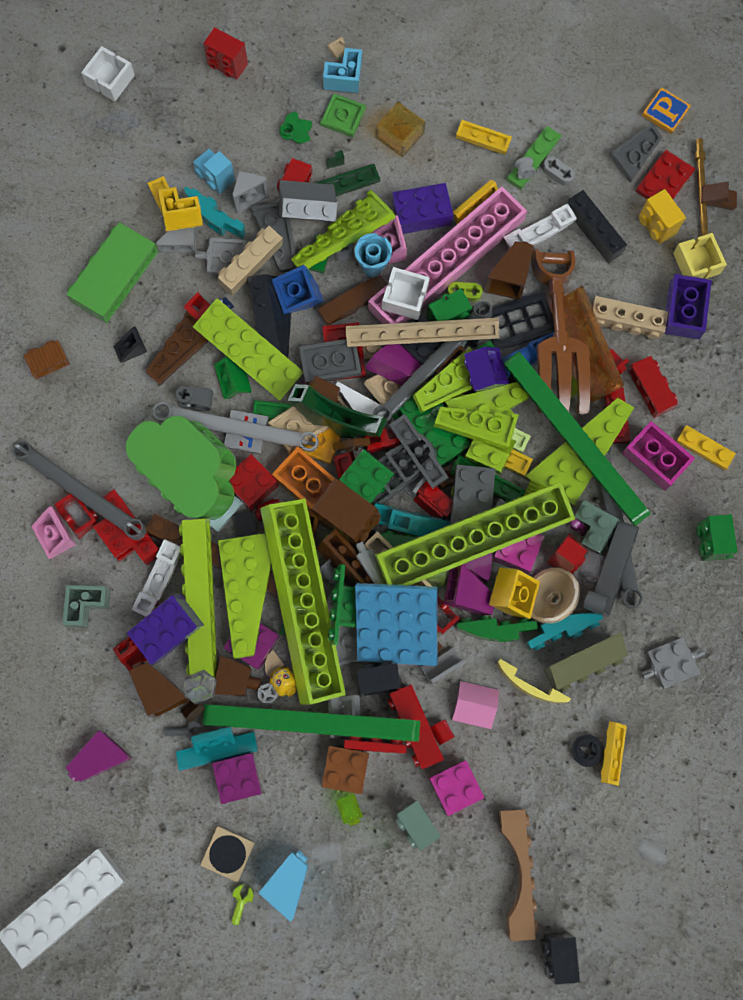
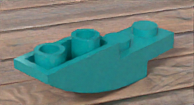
(216, 219)
(409, 522)
(569, 626)

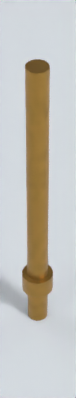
(700, 157)

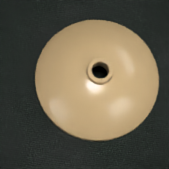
(554, 585)

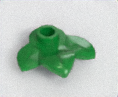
(297, 127)

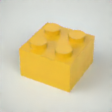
(661, 216)
(514, 593)

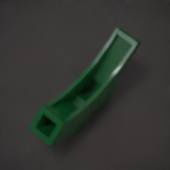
(325, 412)

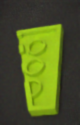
(445, 385)
(491, 400)
(484, 427)

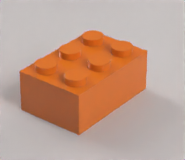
(303, 477)

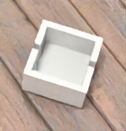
(105, 76)
(407, 293)

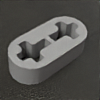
(558, 171)

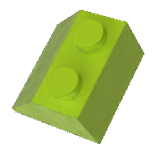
(489, 455)

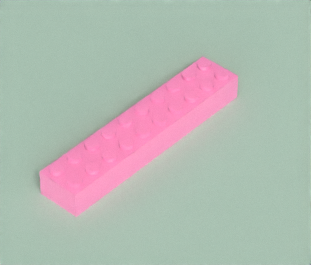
(459, 249)

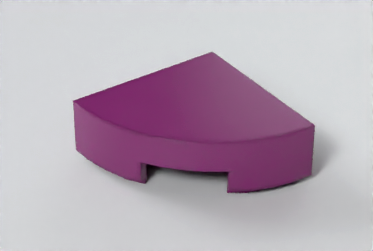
(578, 527)

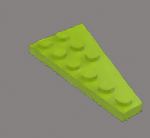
(347, 229)
(565, 465)
(245, 579)

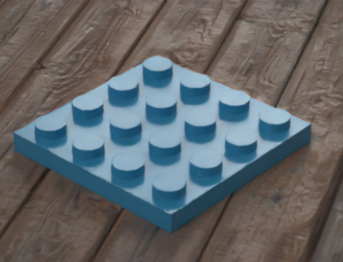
(397, 624)

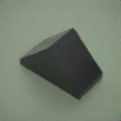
(130, 346)

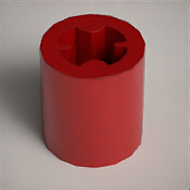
(442, 732)

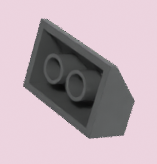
(307, 201)

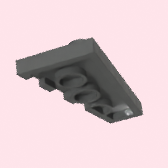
(266, 216)

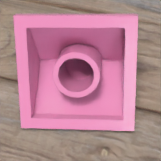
(394, 234)
(52, 533)
(476, 705)

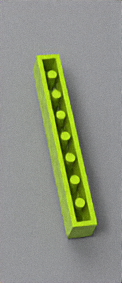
(199, 594)

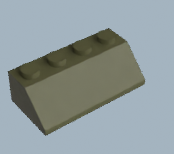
(586, 662)

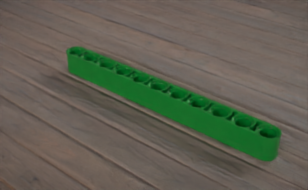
(577, 438)
(311, 722)

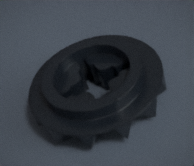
(596, 748)

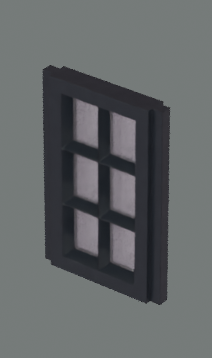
(522, 320)

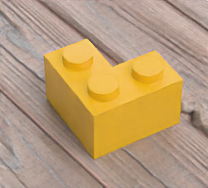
(179, 212)

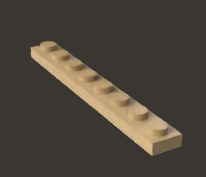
(422, 332)

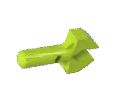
(241, 903)

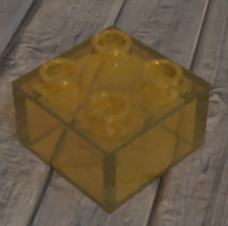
(400, 129)

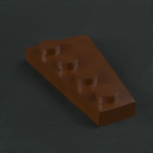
(177, 350)

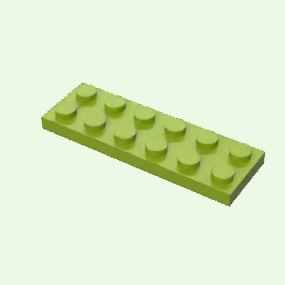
(248, 349)

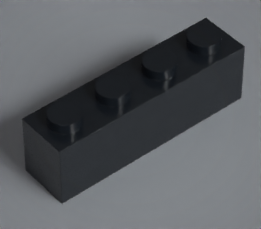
(596, 227)

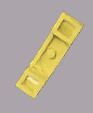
(509, 671)

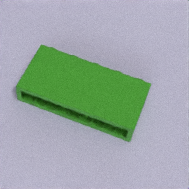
(112, 272)

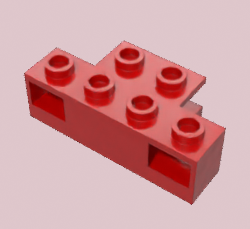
(118, 541)

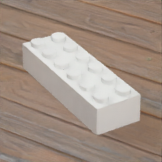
(62, 907)

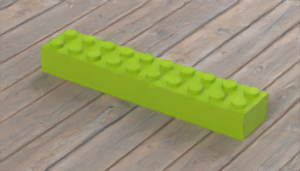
(475, 536)
(302, 601)

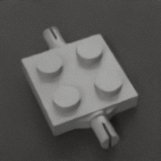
(220, 253)
(672, 663)

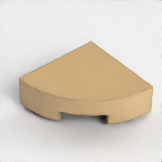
(337, 48)
(272, 662)

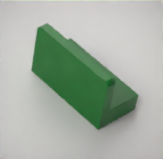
(231, 378)

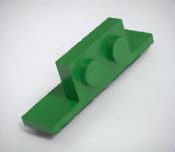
(344, 609)

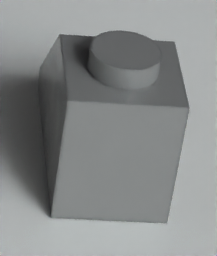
(178, 241)

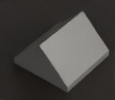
(249, 191)

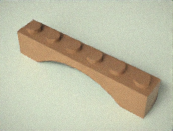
(521, 916)

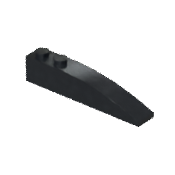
(268, 313)

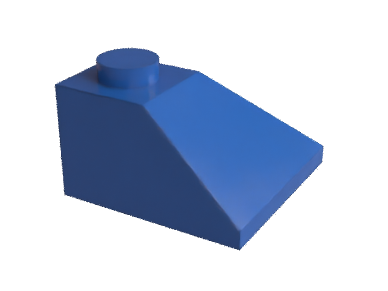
(297, 290)

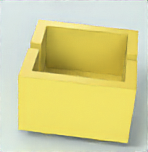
(702, 260)

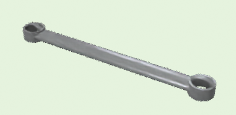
(240, 427)

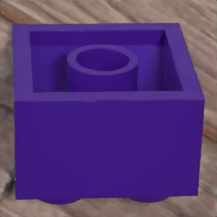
(486, 368)

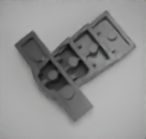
(410, 460)

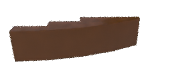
(351, 300)

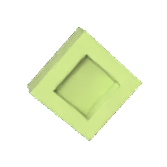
(522, 440)

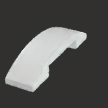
(544, 228)
(158, 579)

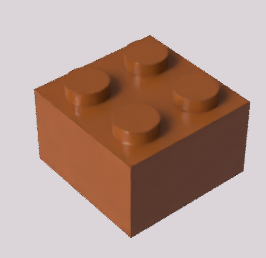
(345, 770)

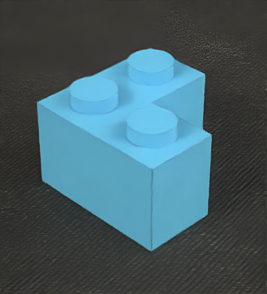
(344, 75)
(215, 170)

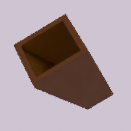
(511, 272)
(346, 512)
(156, 690)

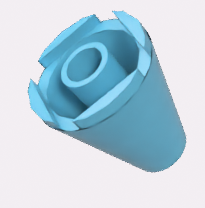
(373, 254)

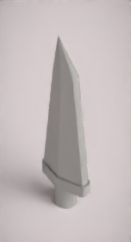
(369, 563)

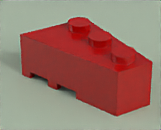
(569, 554)

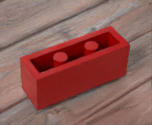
(653, 386)

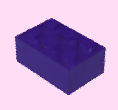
(423, 208)
(687, 306)
(165, 628)

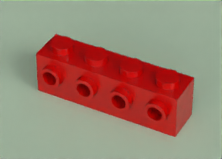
(408, 707)

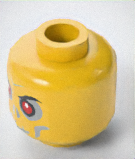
(283, 681)

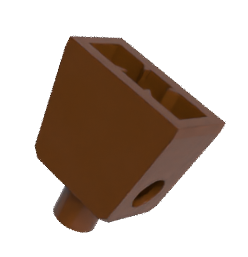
(234, 678)

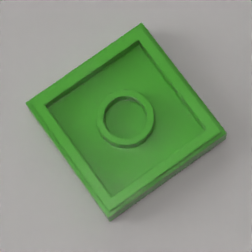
(343, 115)

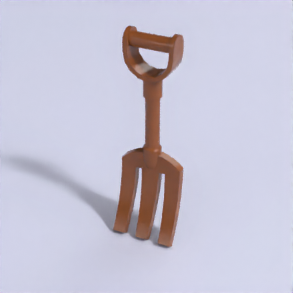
(561, 344)

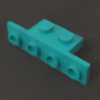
(215, 747)

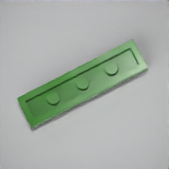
(538, 152)

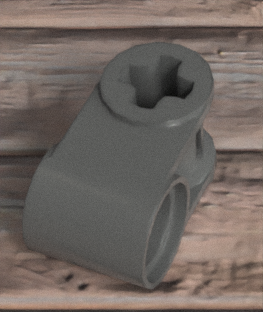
(197, 398)

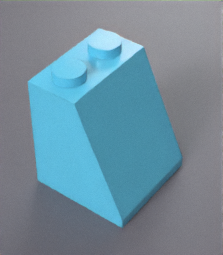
(286, 884)

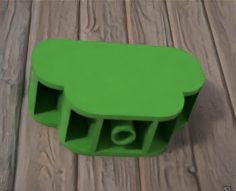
(185, 465)

